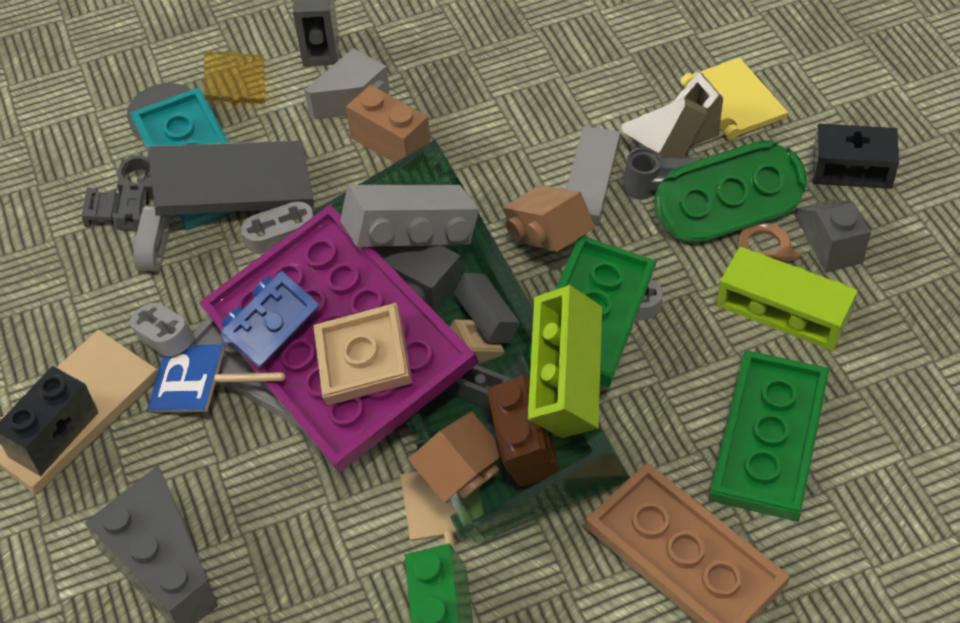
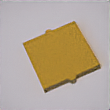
(234, 77)

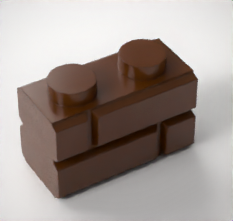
(524, 446)

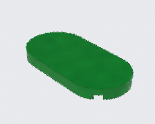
(730, 192)

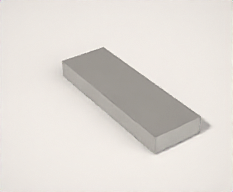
(594, 167)

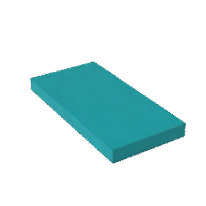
(181, 121)

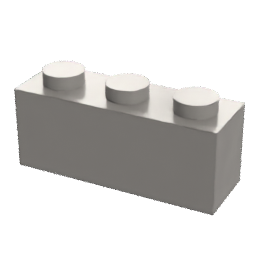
(408, 215)

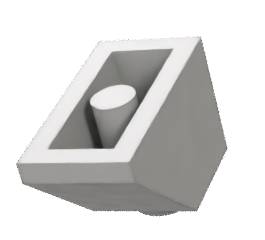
(343, 83)

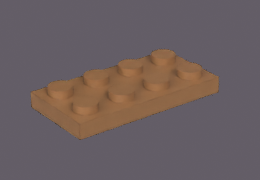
(686, 550)

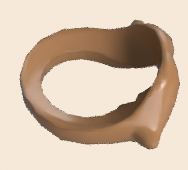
(785, 252)

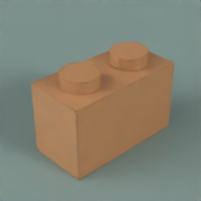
(386, 124)
(548, 218)
(458, 458)

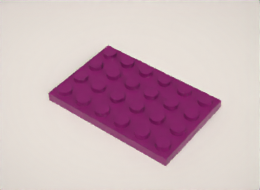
(344, 283)

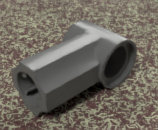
(646, 171)

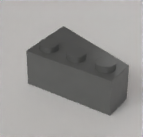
(153, 550)

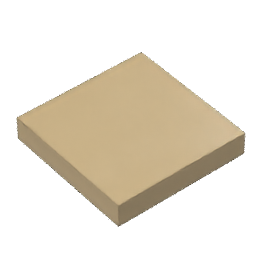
(362, 354)

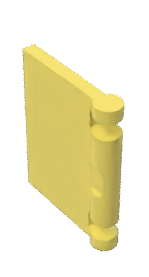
(745, 98)

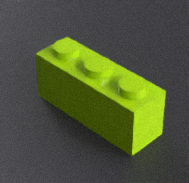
(786, 298)
(565, 362)

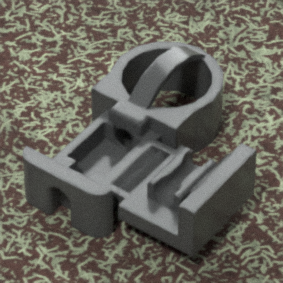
(121, 205)

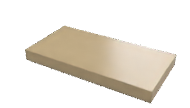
(114, 382)

